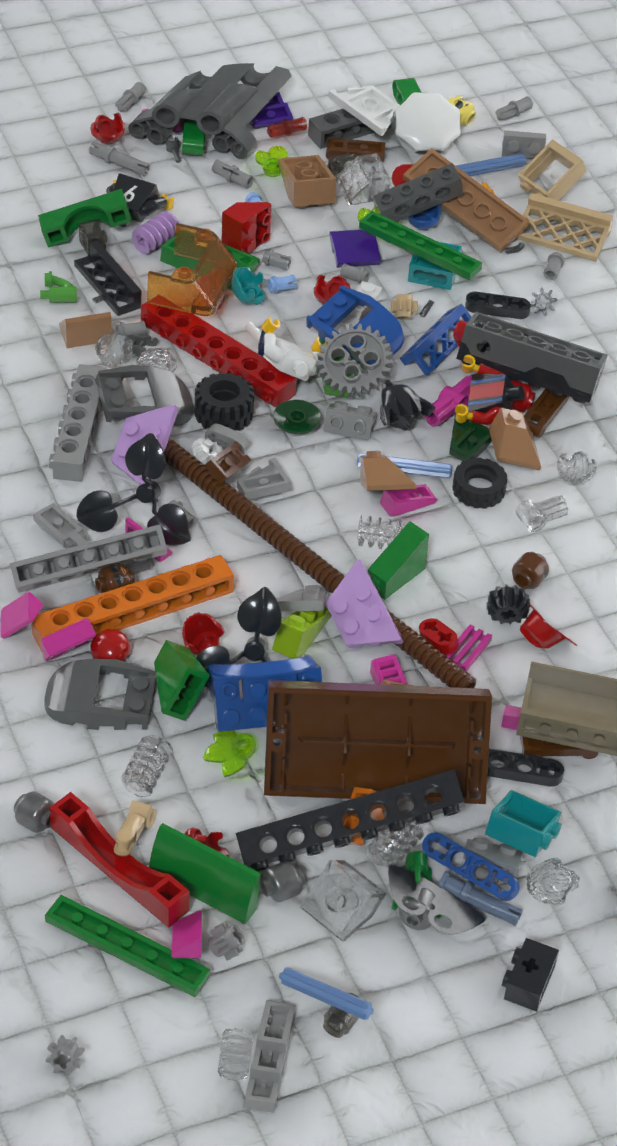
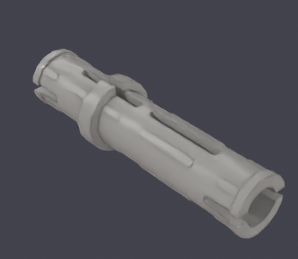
(111, 155)

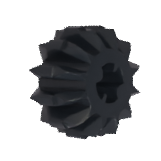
(508, 604)

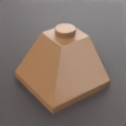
(514, 440)
(380, 473)

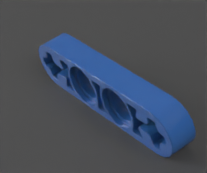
(470, 866)

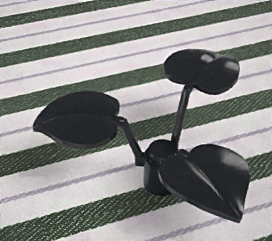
(143, 459)
(256, 614)

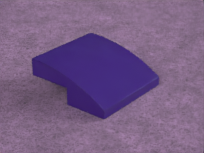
(272, 113)
(354, 248)

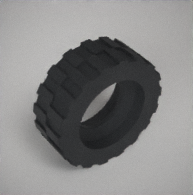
(476, 496)

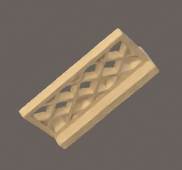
(567, 215)

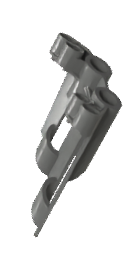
(216, 104)

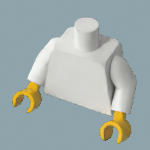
(288, 356)

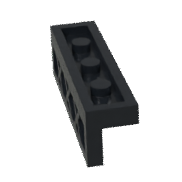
(115, 279)

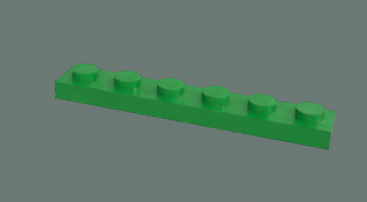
(420, 245)
(127, 945)

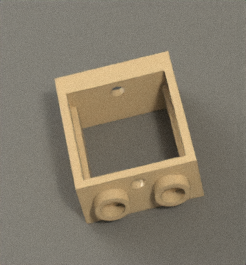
(547, 155)

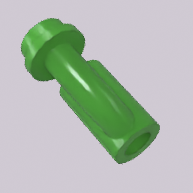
(64, 293)

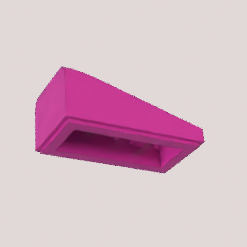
(406, 500)
(386, 667)

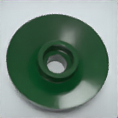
(297, 416)

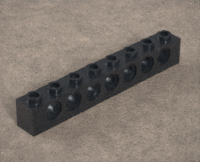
(444, 784)

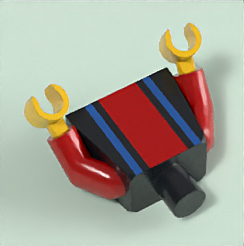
(487, 395)

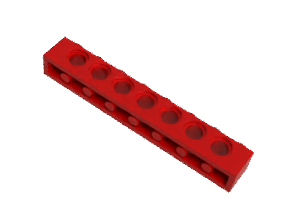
(220, 351)

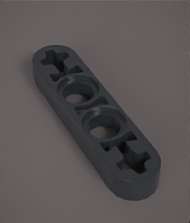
(513, 760)

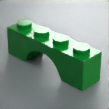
(61, 223)

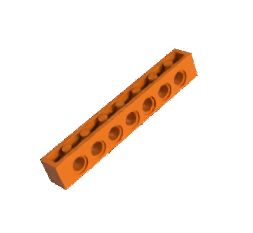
(142, 599)

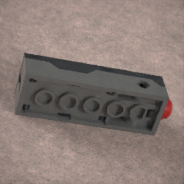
(531, 356)

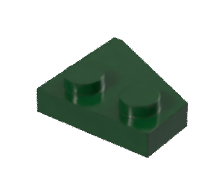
(468, 440)

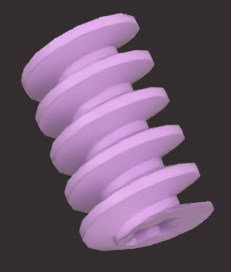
(154, 232)

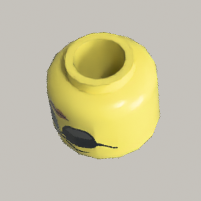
(466, 109)

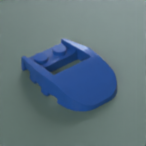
(342, 304)

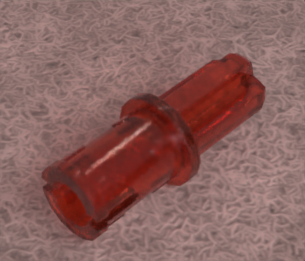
(286, 127)

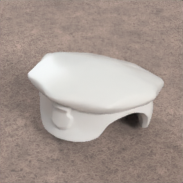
(427, 122)

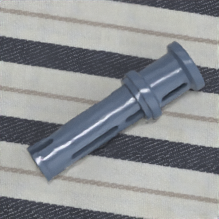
(480, 900)

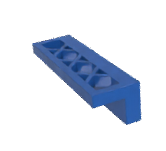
(433, 335)

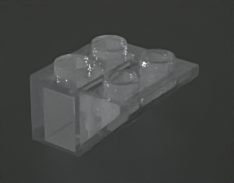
(363, 179)

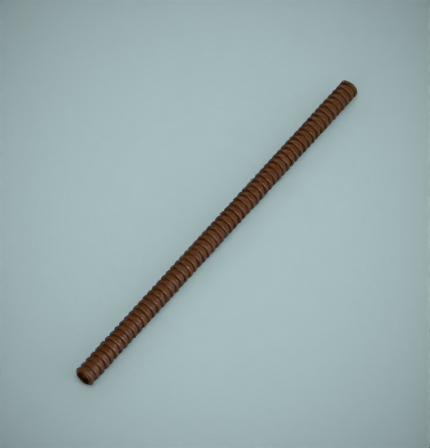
(307, 560)

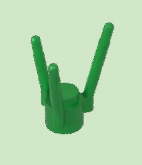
(417, 863)

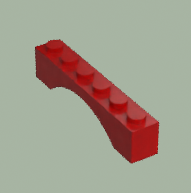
(152, 889)

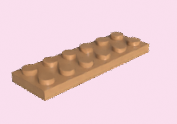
(477, 207)

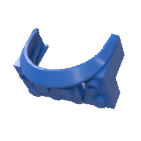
(251, 711)

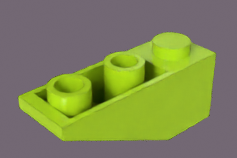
(299, 632)

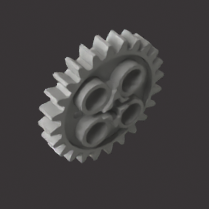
(372, 349)

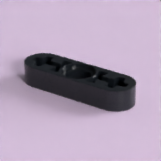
(512, 306)

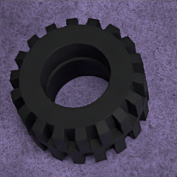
(224, 401)

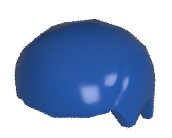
(426, 218)

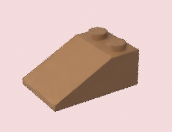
(307, 181)

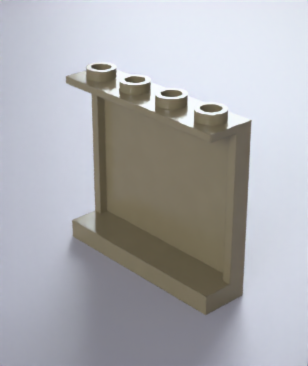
(570, 708)

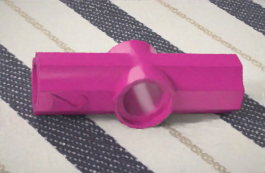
(448, 400)

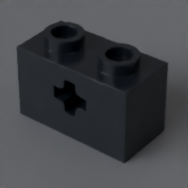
(530, 974)

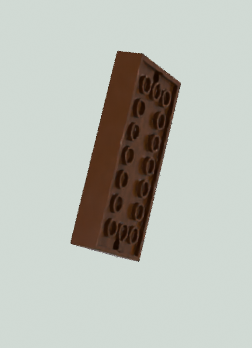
(374, 738)

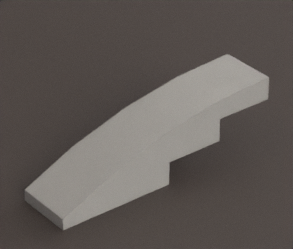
(269, 1056)

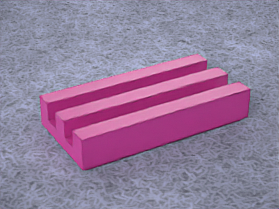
(476, 635)

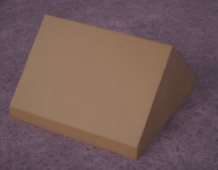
(85, 329)

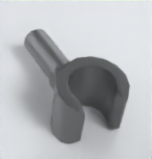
(173, 146)

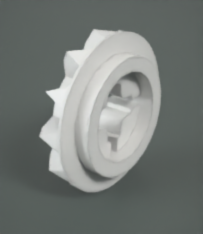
(202, 448)

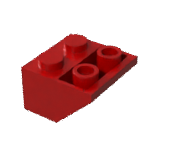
(246, 225)

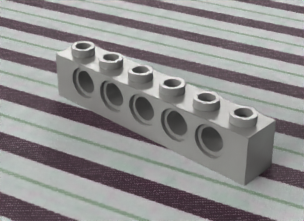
(78, 427)
(88, 558)

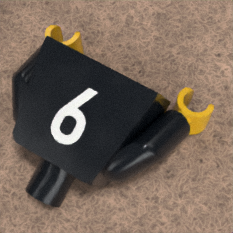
(140, 196)

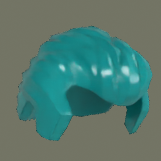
(246, 286)

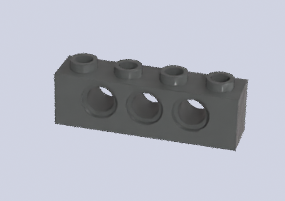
(336, 125)
(419, 194)

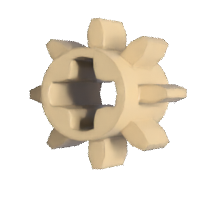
(404, 306)

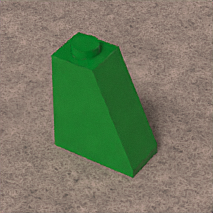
(400, 560)
(178, 679)

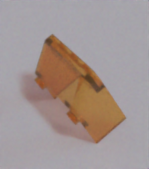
(198, 289)

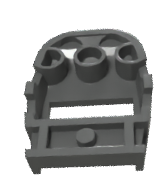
(164, 386)
(73, 691)

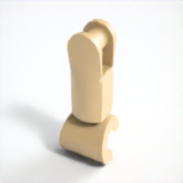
(138, 818)

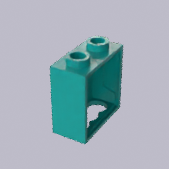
(429, 274)
(524, 823)

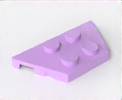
(136, 427)
(361, 611)

